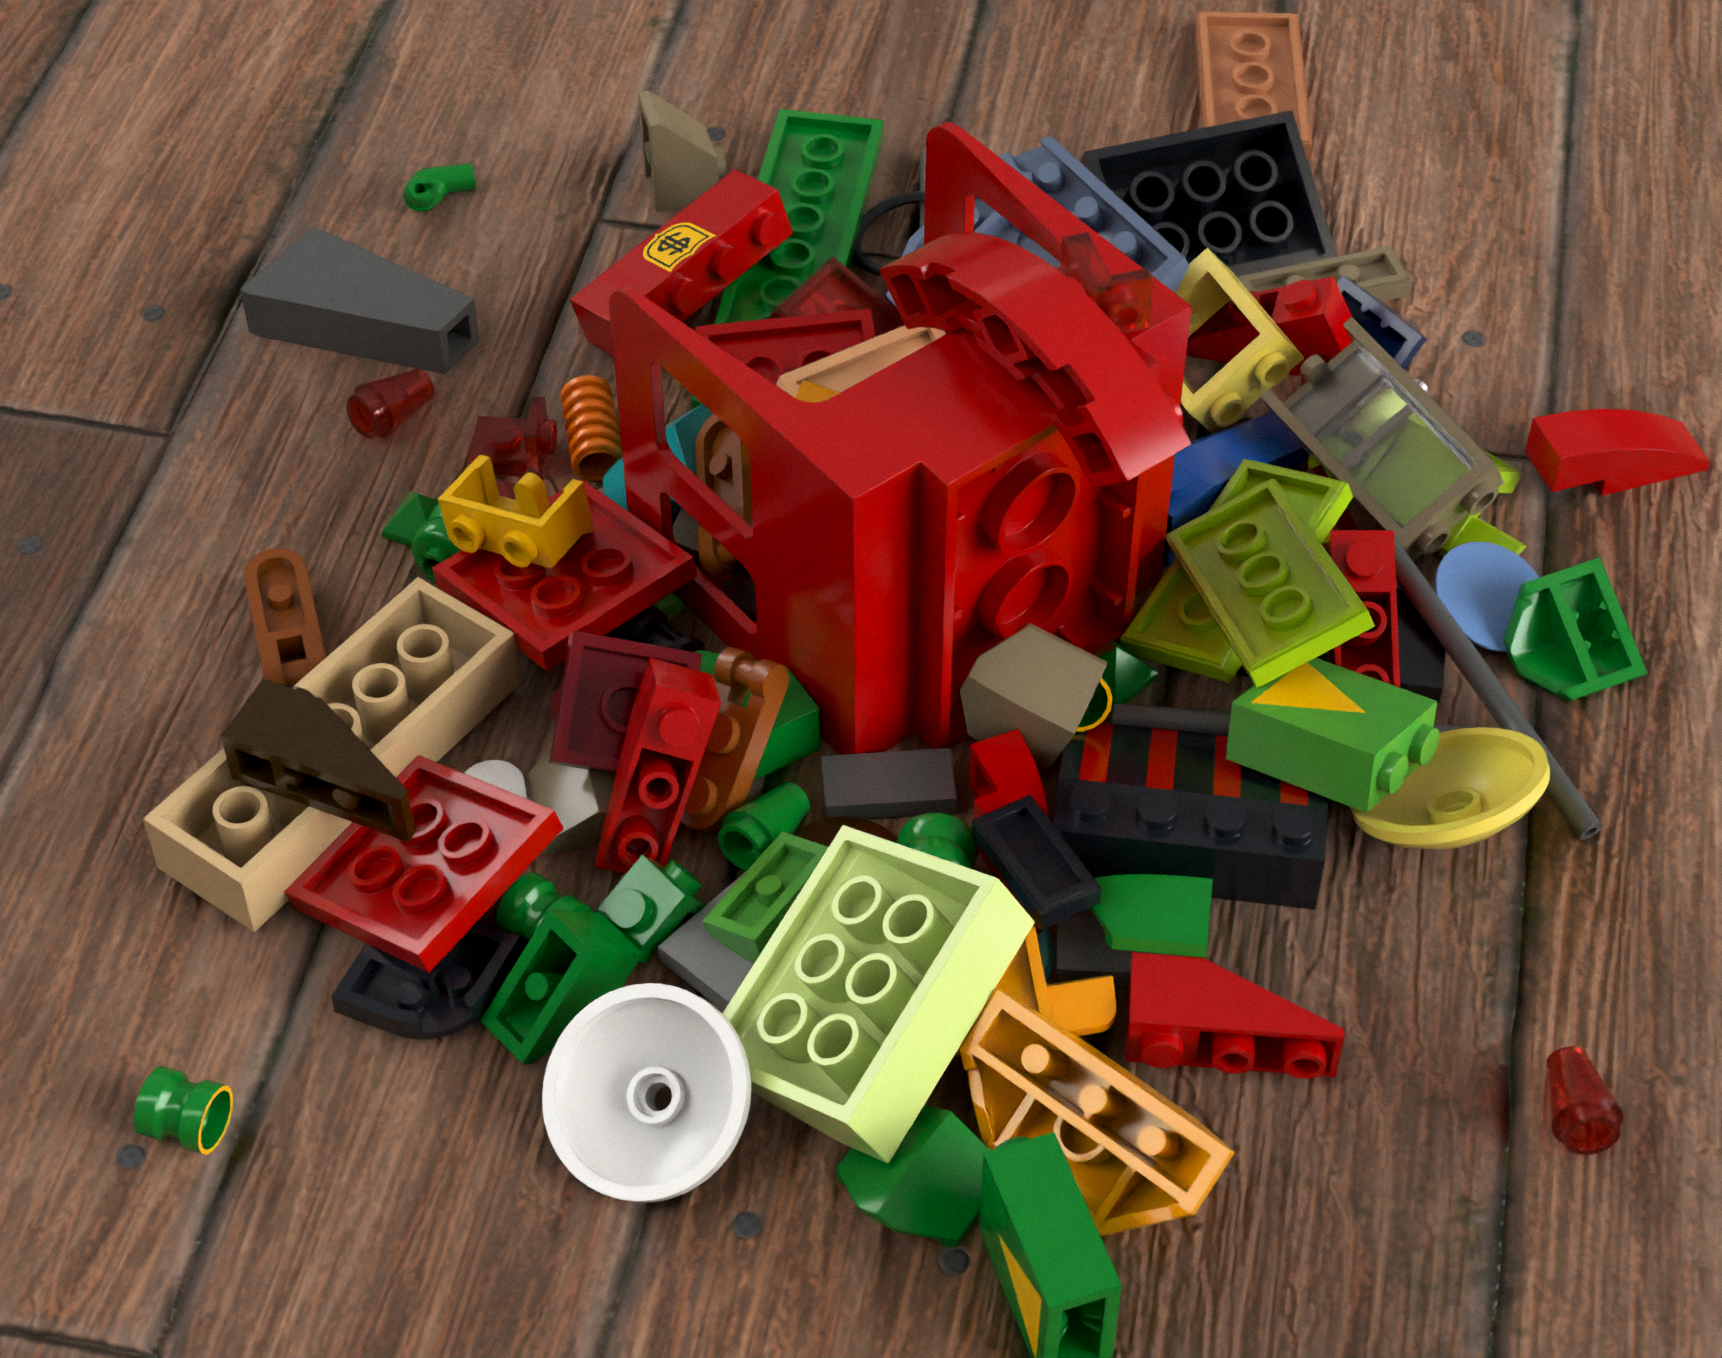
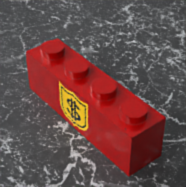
(691, 254)

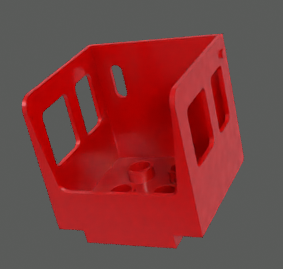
(913, 505)

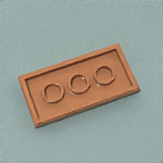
(1251, 68)

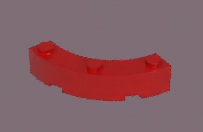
(1054, 333)

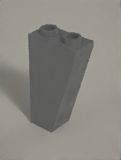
(359, 305)

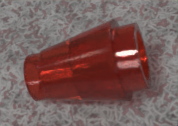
(386, 403)
(1581, 1103)

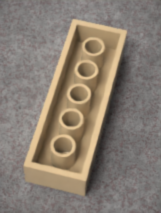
(404, 687)

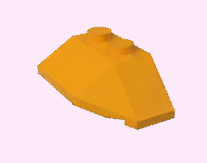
(1123, 1140)

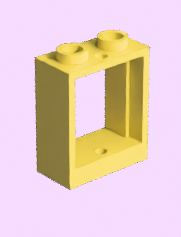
(1259, 365)

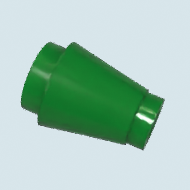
(760, 822)

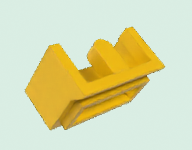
(520, 528)

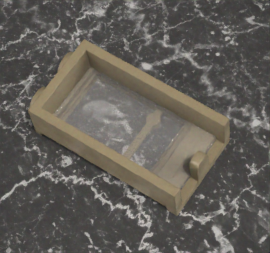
(1389, 442)

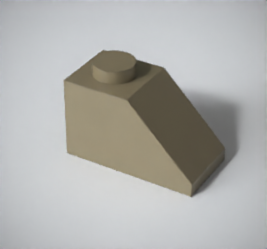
(676, 154)

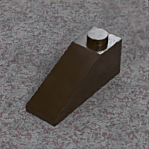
(307, 754)

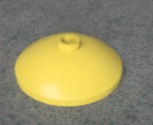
(1464, 794)

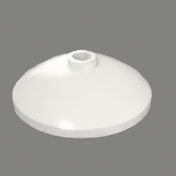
(606, 1084)

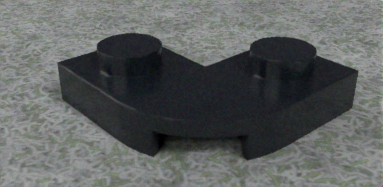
(425, 1004)

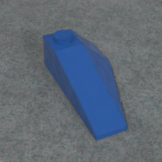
(1210, 462)

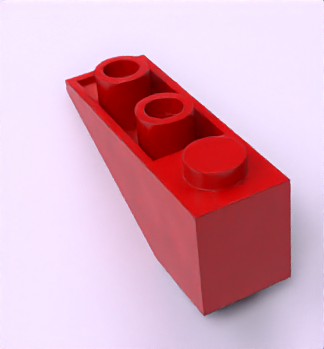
(1305, 312)
(1369, 567)
(657, 764)
(1211, 1018)

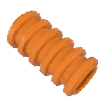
(591, 426)

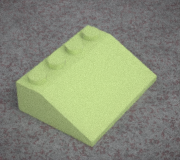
(873, 987)

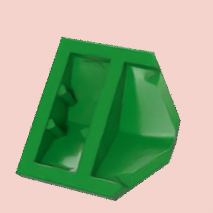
(1572, 633)
(1155, 913)
(929, 1182)

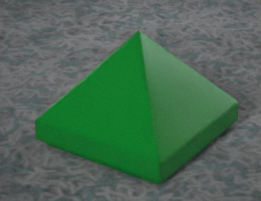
(408, 518)
(1124, 672)

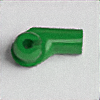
(434, 183)

